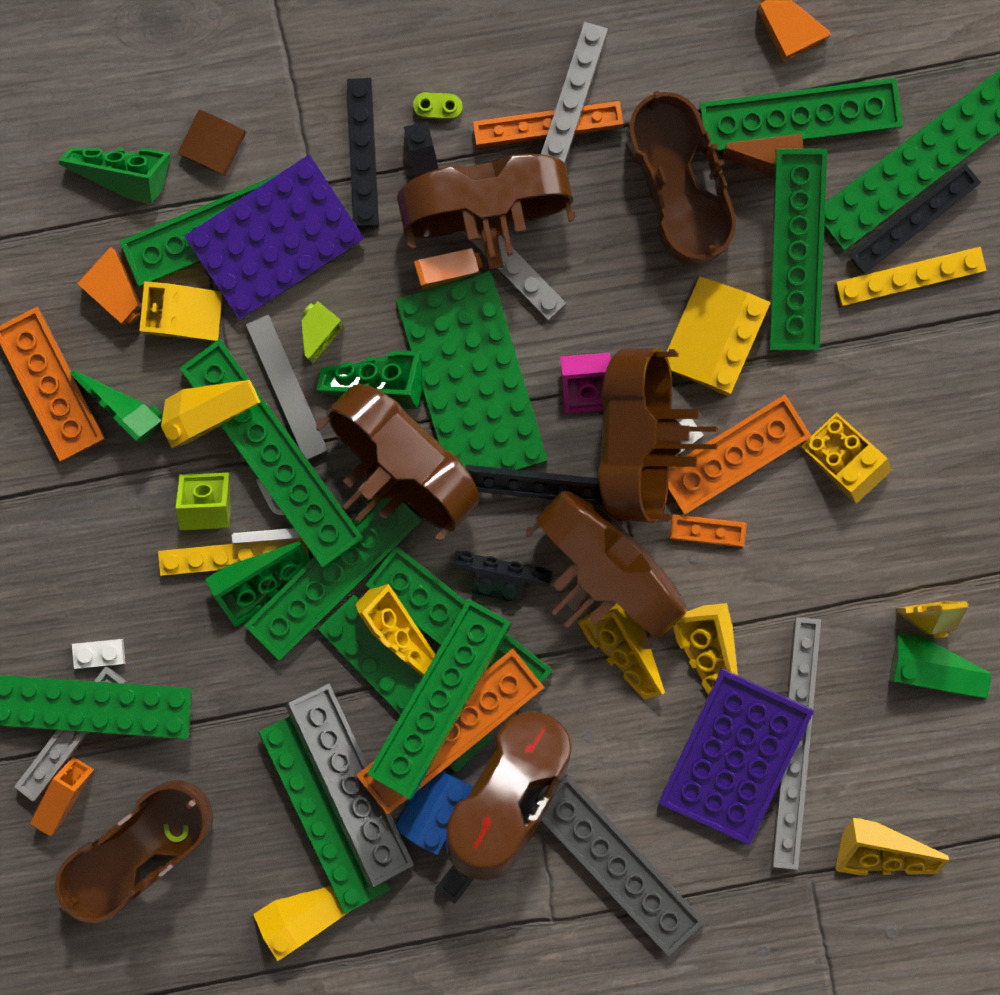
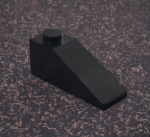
(421, 148)

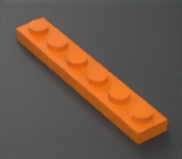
(536, 125)

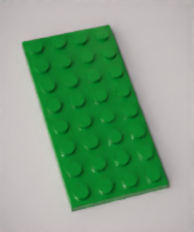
(472, 374)

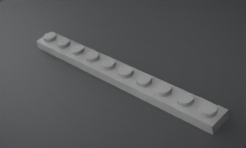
(793, 783)

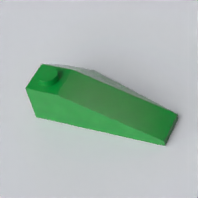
(129, 174)
(395, 375)
(130, 413)
(250, 582)
(929, 665)

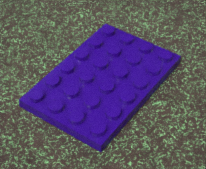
(274, 237)
(735, 756)

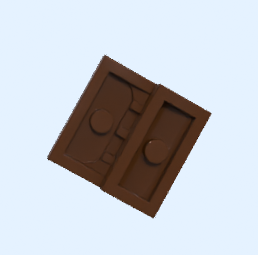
(212, 142)

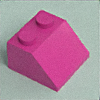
(583, 381)

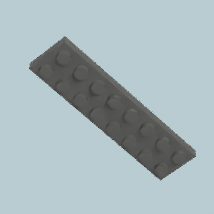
(336, 763)
(620, 867)

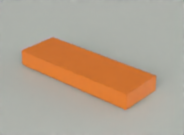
(708, 530)

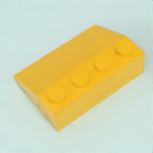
(716, 334)

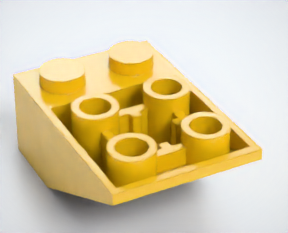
(180, 311)
(847, 457)

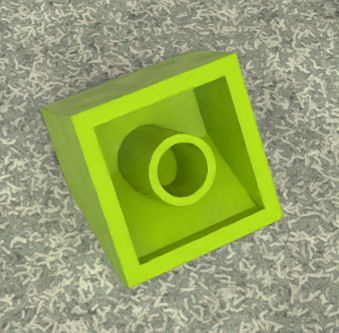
(319, 330)
(203, 501)

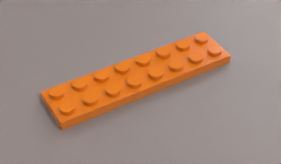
(497, 696)

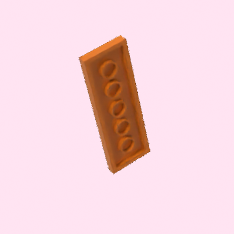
(49, 384)
(738, 454)

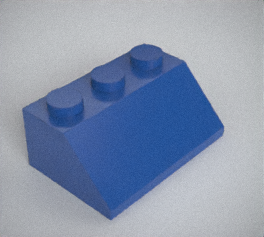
(429, 811)

